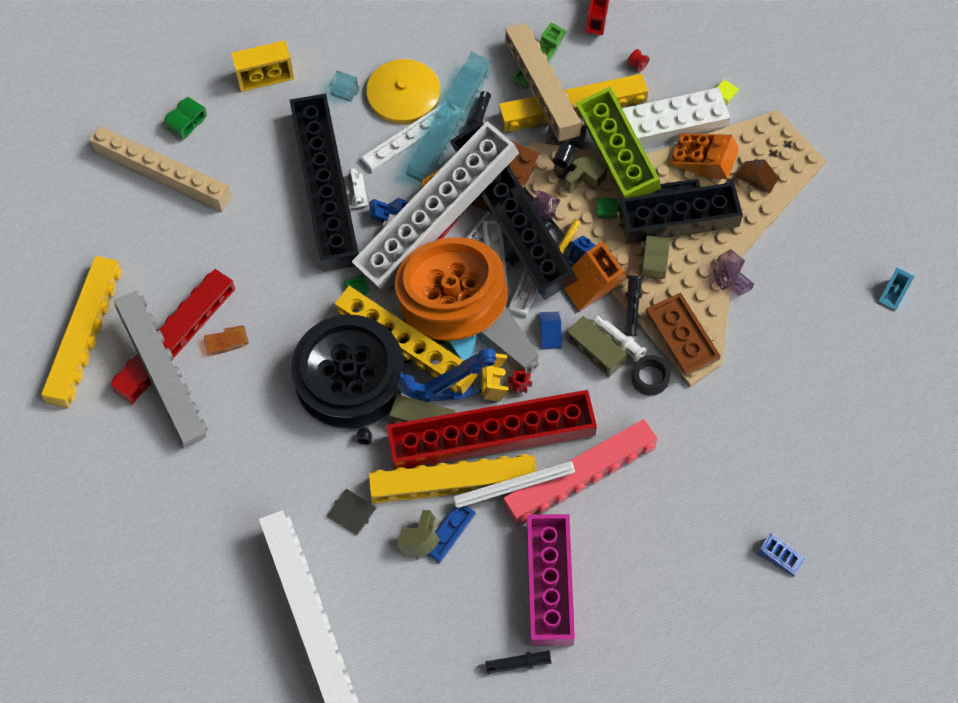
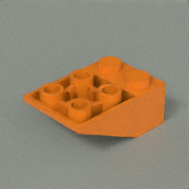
(705, 154)
(596, 275)

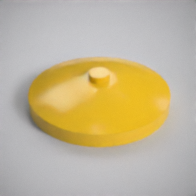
(403, 91)

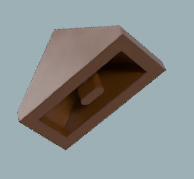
(758, 174)

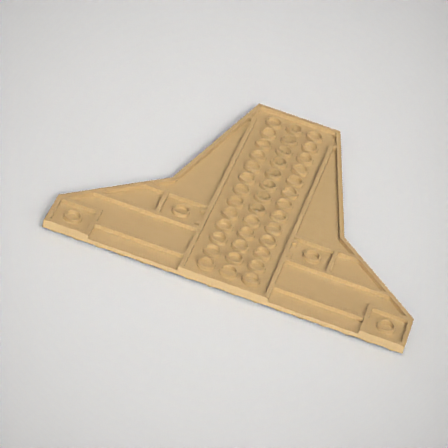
(692, 255)

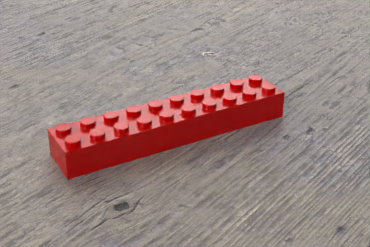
(492, 430)

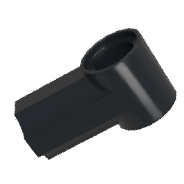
(563, 159)

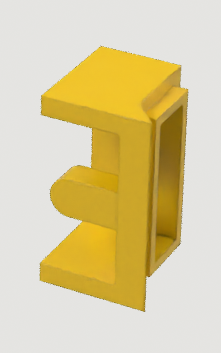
(491, 380)

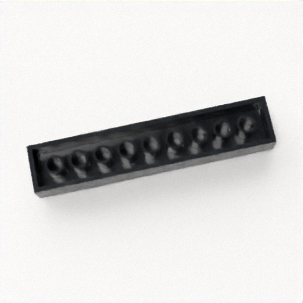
(324, 182)
(524, 228)

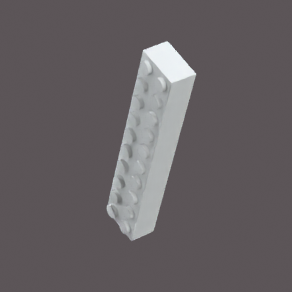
(436, 204)
(307, 609)

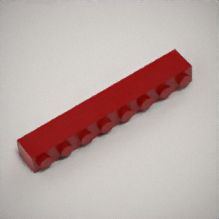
(177, 331)

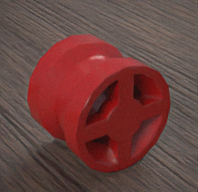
(638, 60)

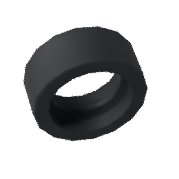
(655, 361)

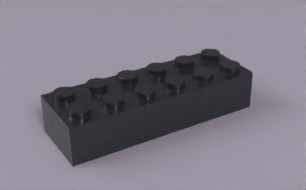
(680, 212)

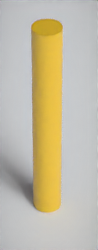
(569, 234)

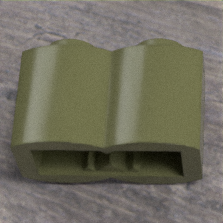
(655, 257)

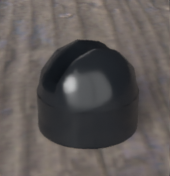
(364, 436)

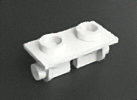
(355, 189)

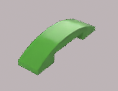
(549, 44)

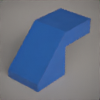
(380, 211)

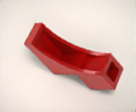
(597, 17)

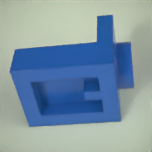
(578, 249)

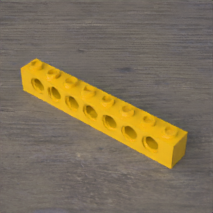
(352, 299)

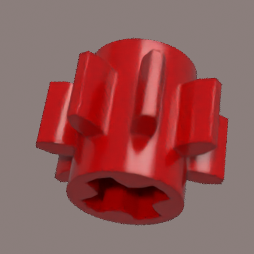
(520, 376)

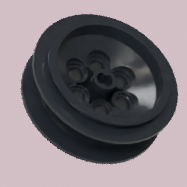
(354, 339)

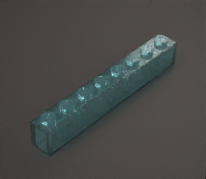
(449, 117)

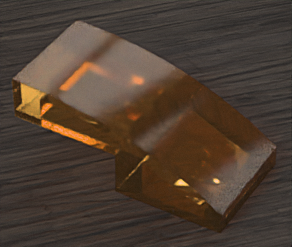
(223, 342)

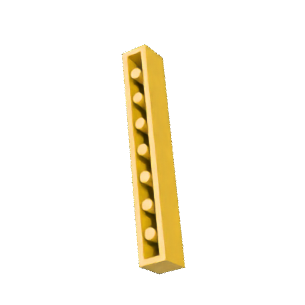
(528, 113)
(82, 332)
(446, 479)

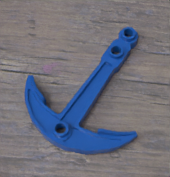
(439, 389)

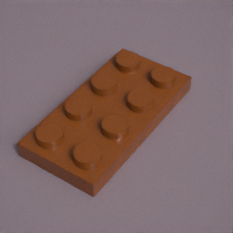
(521, 166)
(683, 334)

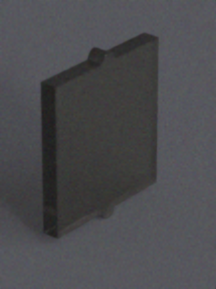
(351, 512)

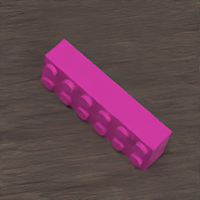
(550, 580)

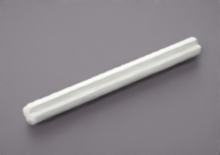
(514, 484)

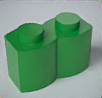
(185, 118)

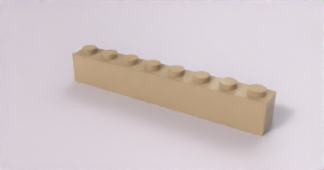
(543, 82)
(161, 168)

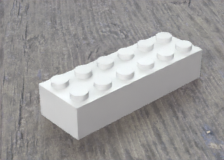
(666, 119)

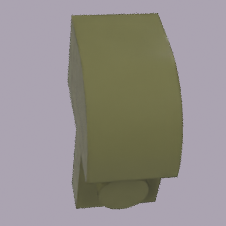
(586, 170)
(420, 540)

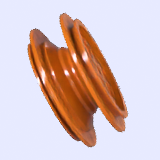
(451, 288)

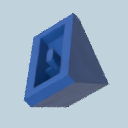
(550, 330)

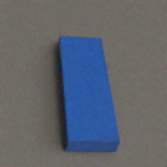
(451, 530)

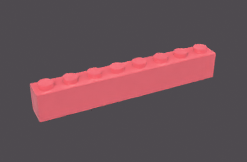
(588, 467)

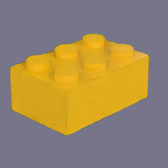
(263, 65)

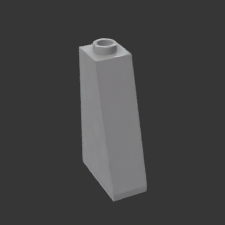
(509, 339)

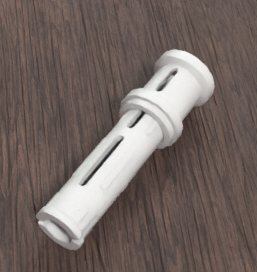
(618, 337)

